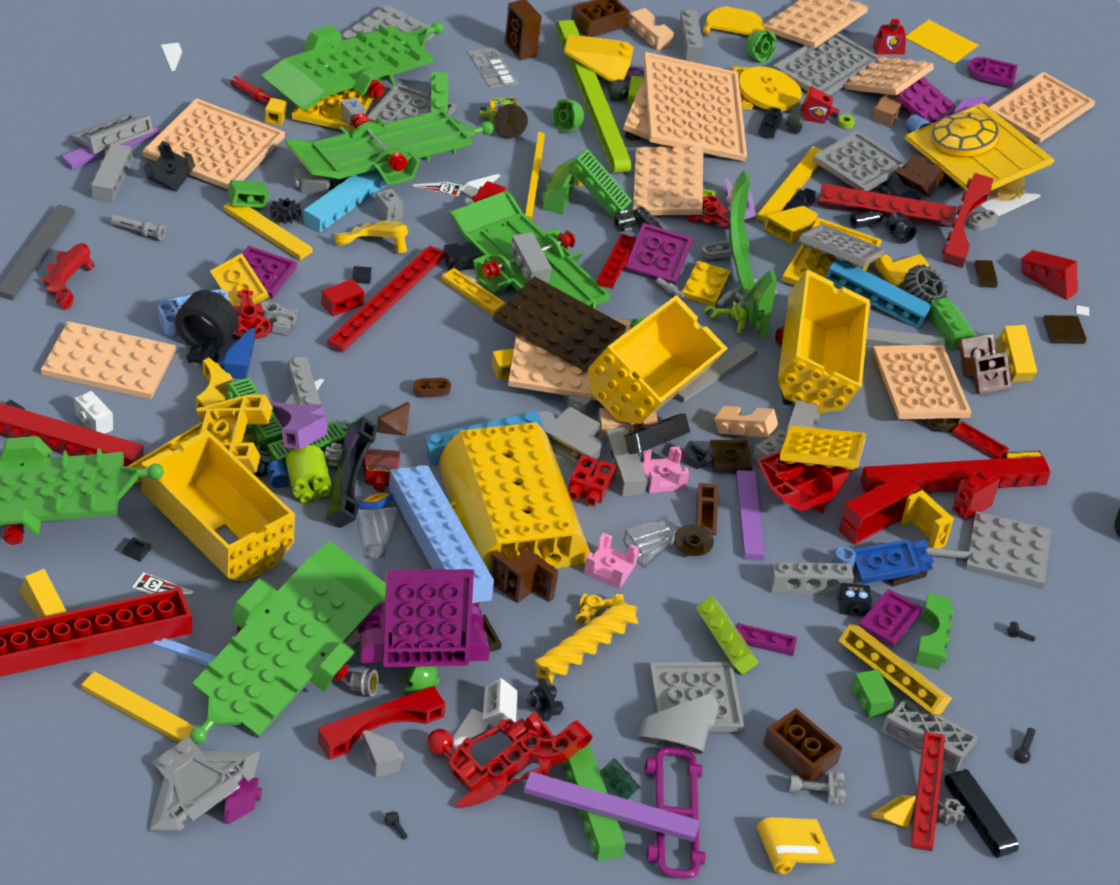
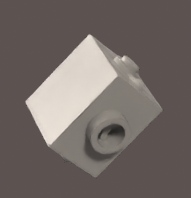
(389, 205)

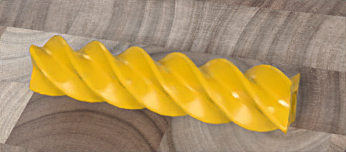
(585, 641)

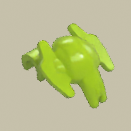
(737, 313)

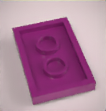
(890, 617)

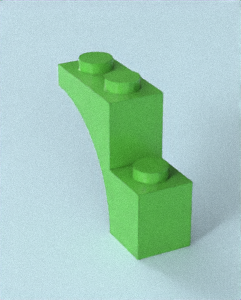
(439, 91)

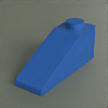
(239, 356)

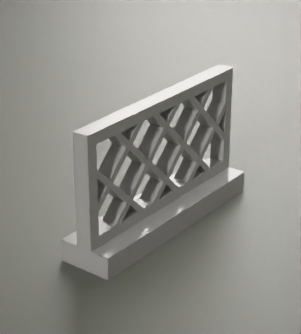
(115, 131)
(911, 736)

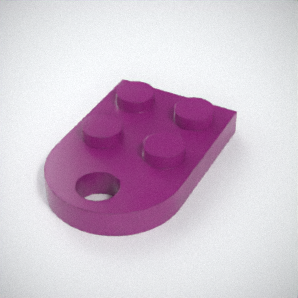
(993, 71)

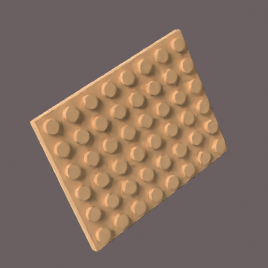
(694, 106)

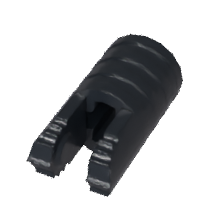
(865, 219)

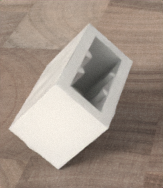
(93, 413)
(499, 702)

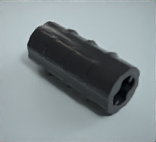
(643, 216)

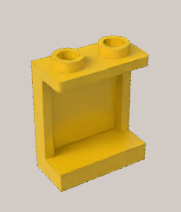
(928, 518)

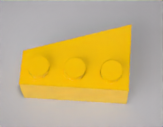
(1020, 356)

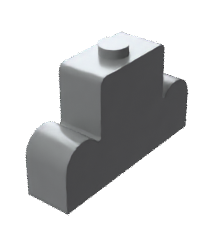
(572, 434)

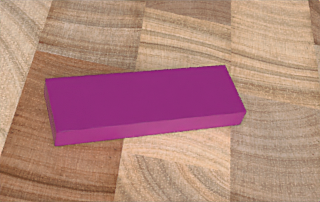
(767, 639)

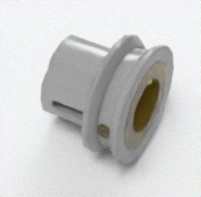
(365, 682)

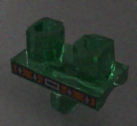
(619, 779)

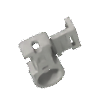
(283, 316)

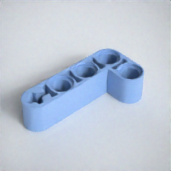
(168, 309)

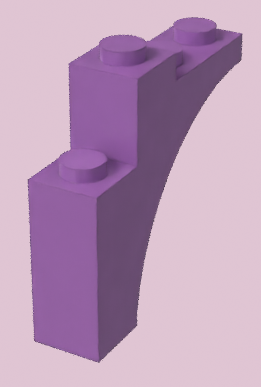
(301, 423)

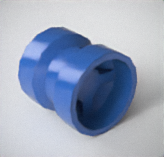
(277, 474)

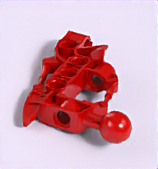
(482, 781)

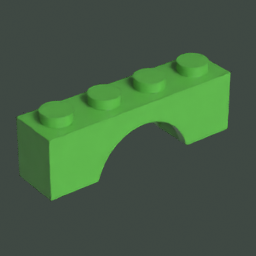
(931, 647)

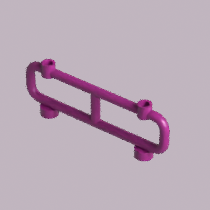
(656, 851)

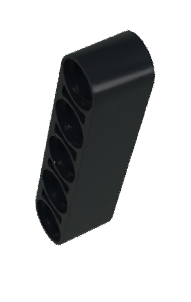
(657, 433)
(981, 813)

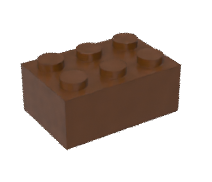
(600, 16)
(522, 29)
(802, 745)

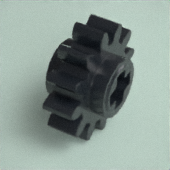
(285, 210)

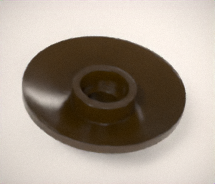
(693, 540)

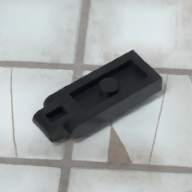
(770, 123)
(802, 198)

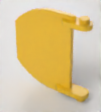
(733, 20)

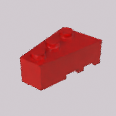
(1051, 272)

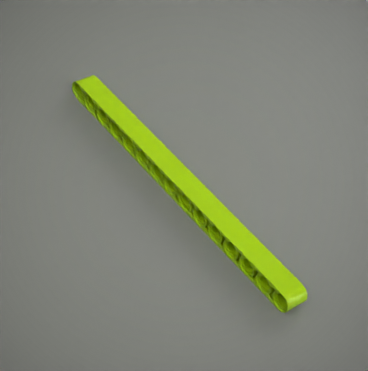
(596, 105)

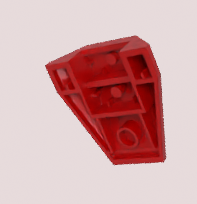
(800, 483)

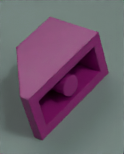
(242, 800)

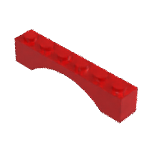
(977, 194)
(417, 707)

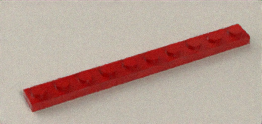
(385, 299)

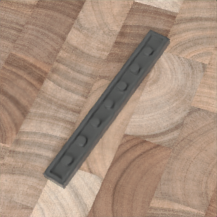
(35, 251)

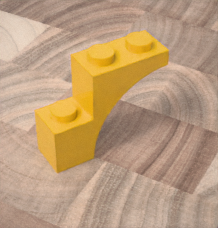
(218, 384)

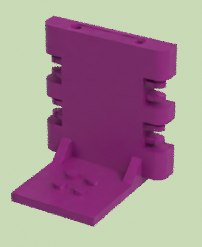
(425, 621)

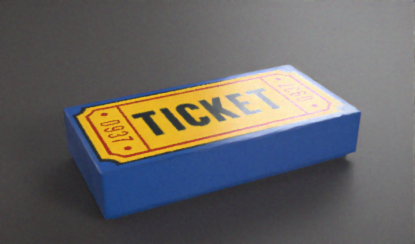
(376, 501)

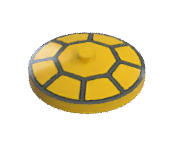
(965, 134)

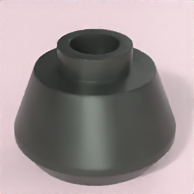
(618, 90)
(795, 122)

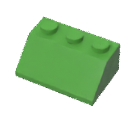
(559, 189)
(950, 322)

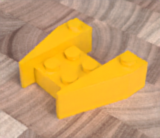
(228, 424)

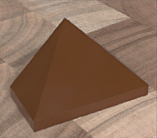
(395, 420)

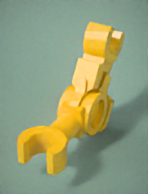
(593, 605)

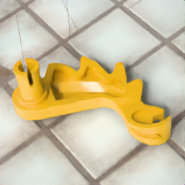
(381, 229)

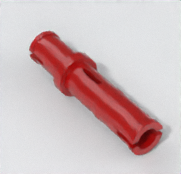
(256, 93)

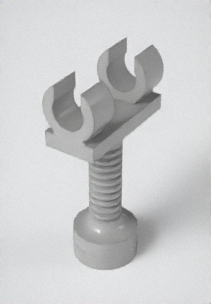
(832, 780)

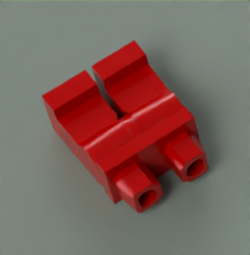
(591, 481)

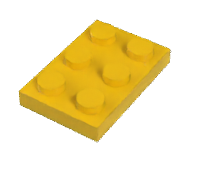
(238, 275)
(706, 283)

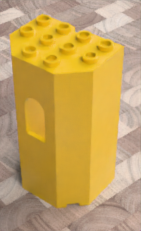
(823, 343)
(665, 356)
(212, 490)

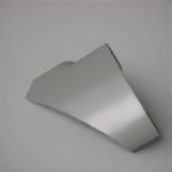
(682, 724)

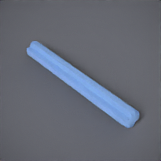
(184, 651)

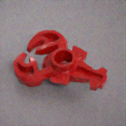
(712, 213)
(249, 316)

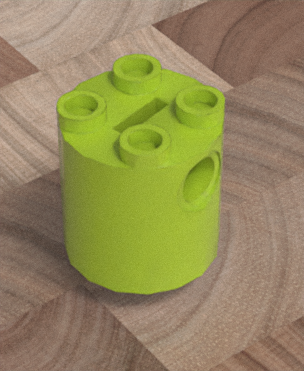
(308, 473)

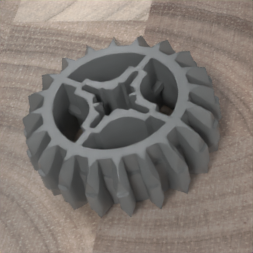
(924, 283)

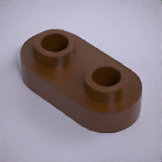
(432, 387)

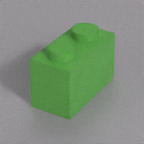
(247, 194)
(872, 693)

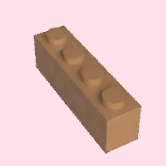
(887, 110)

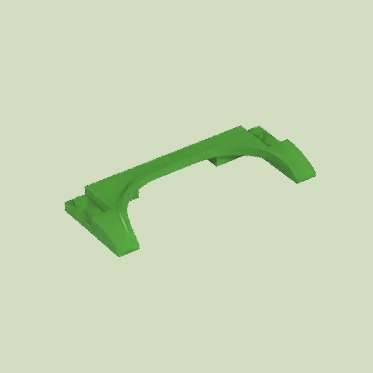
(760, 295)

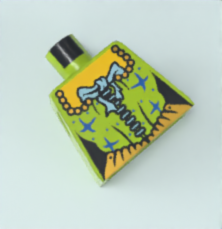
(495, 104)

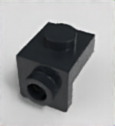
(201, 352)
(695, 455)

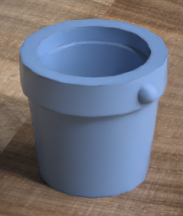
(916, 122)
(845, 555)

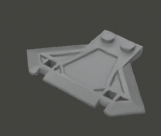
(197, 782)

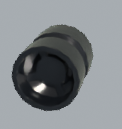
(901, 227)

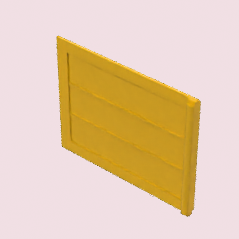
(1005, 162)

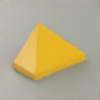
(897, 811)

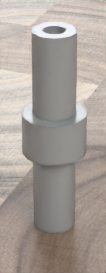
(671, 289)

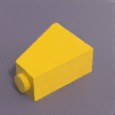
(790, 223)
(41, 595)

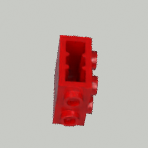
(976, 493)

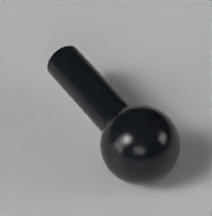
(1022, 754)

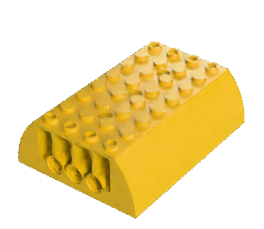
(481, 476)

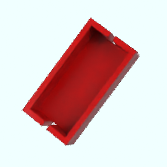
(876, 509)

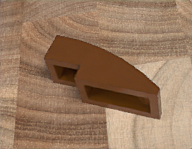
(707, 506)

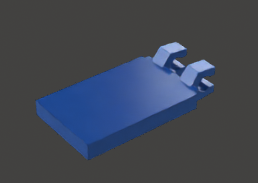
(892, 560)

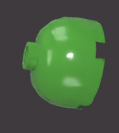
(761, 45)
(567, 115)
(420, 678)

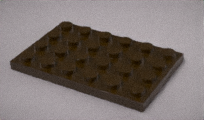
(559, 323)

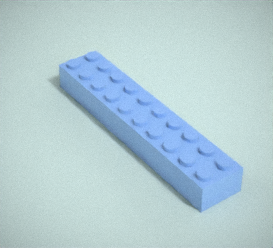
(437, 526)

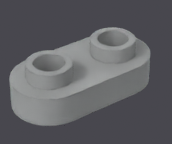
(982, 220)
(716, 250)

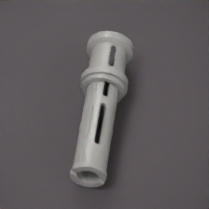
(146, 228)

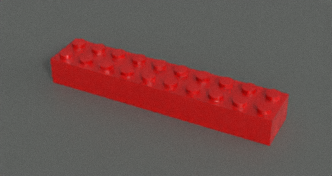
(93, 631)

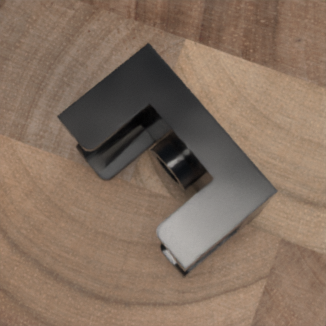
(170, 167)

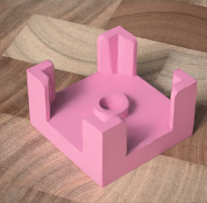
(665, 473)
(610, 564)

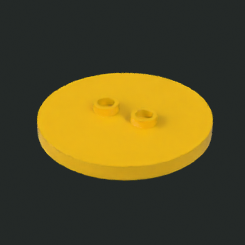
(769, 88)

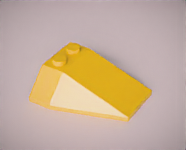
(602, 56)

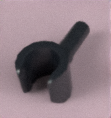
(1013, 631)
(392, 818)

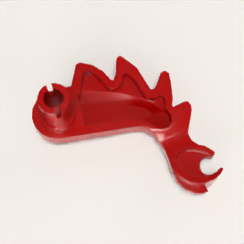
(65, 267)

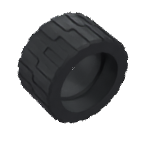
(214, 309)

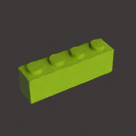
(727, 635)

